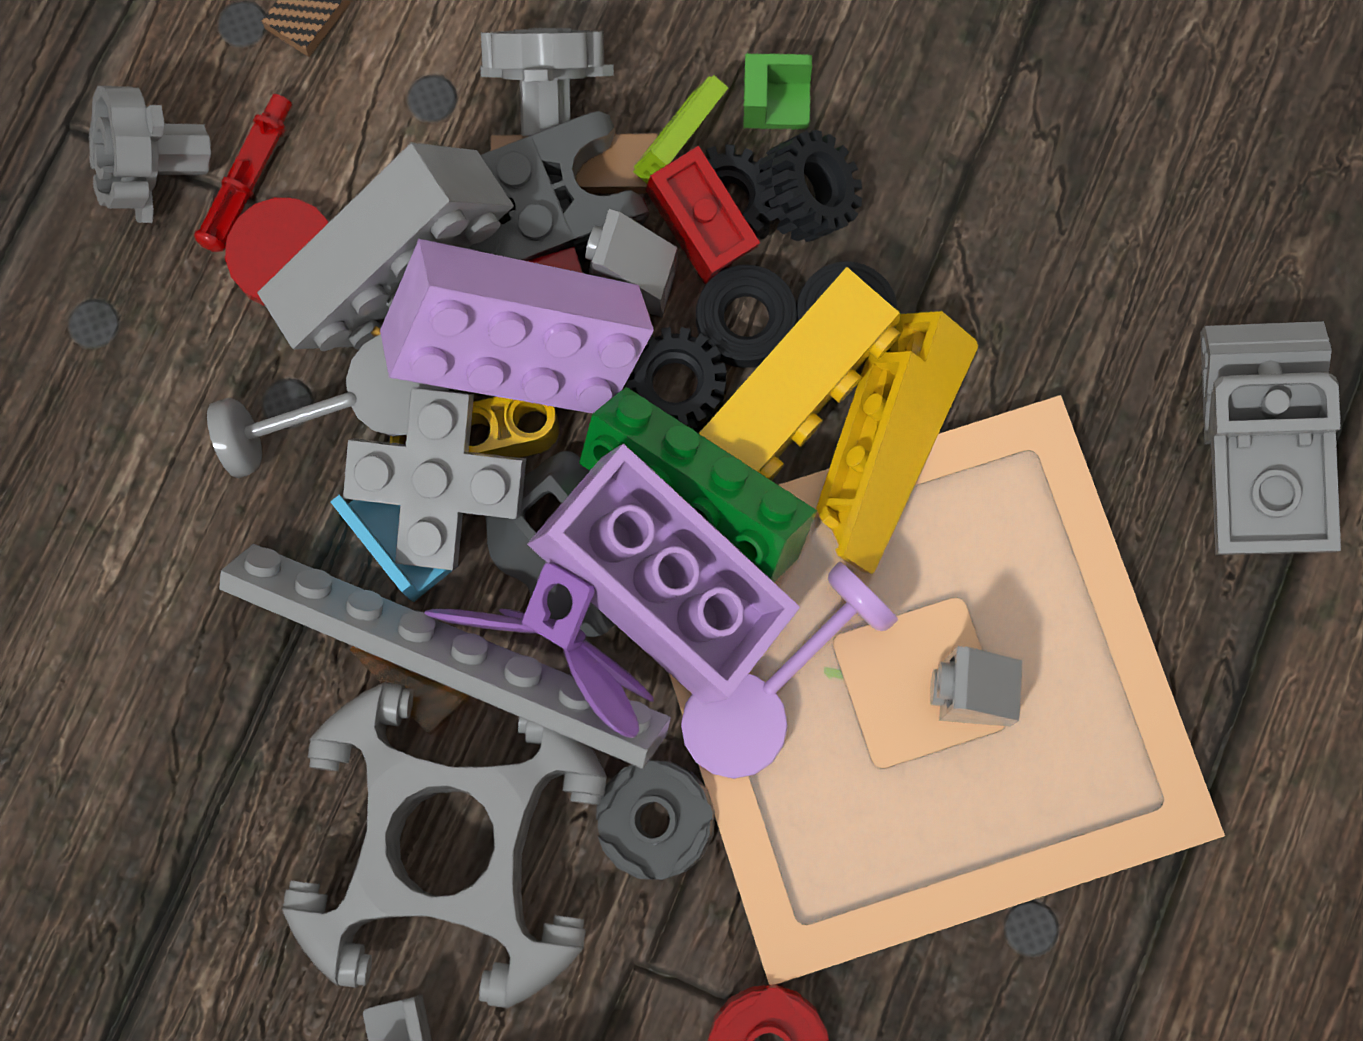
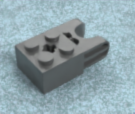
(542, 185)

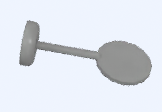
(375, 398)

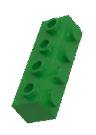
(734, 498)

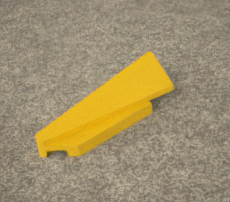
(892, 433)

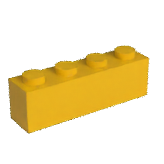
(804, 373)

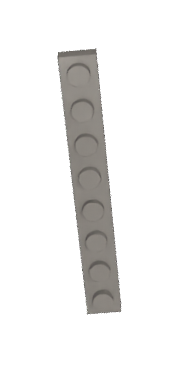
(435, 651)

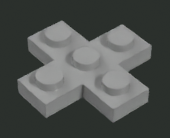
(434, 478)

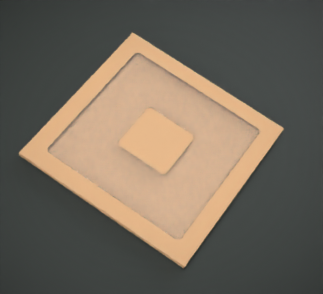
(915, 823)

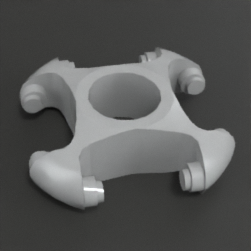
(380, 881)

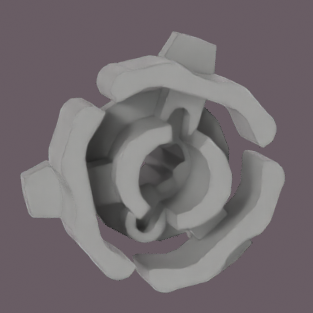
(543, 65)
(134, 146)

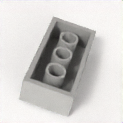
(354, 265)

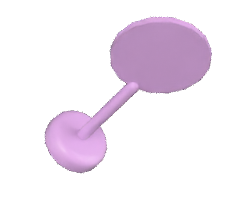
(750, 728)

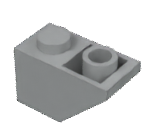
(633, 255)
(977, 687)

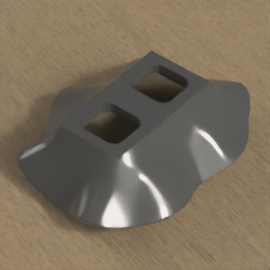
(509, 538)

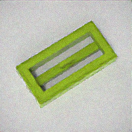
(680, 127)

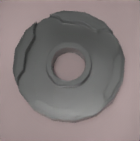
(689, 826)

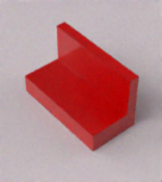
(701, 213)

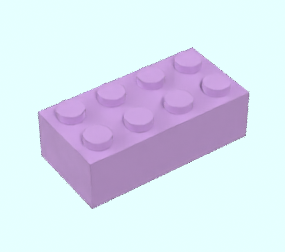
(513, 328)
(665, 575)

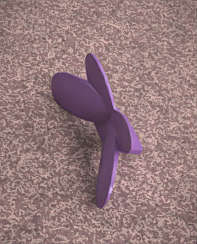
(593, 670)

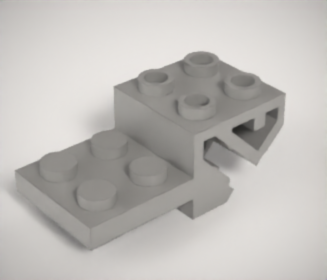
(1272, 437)

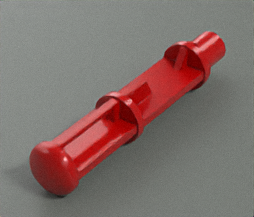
(243, 174)

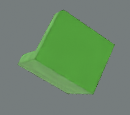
(777, 91)

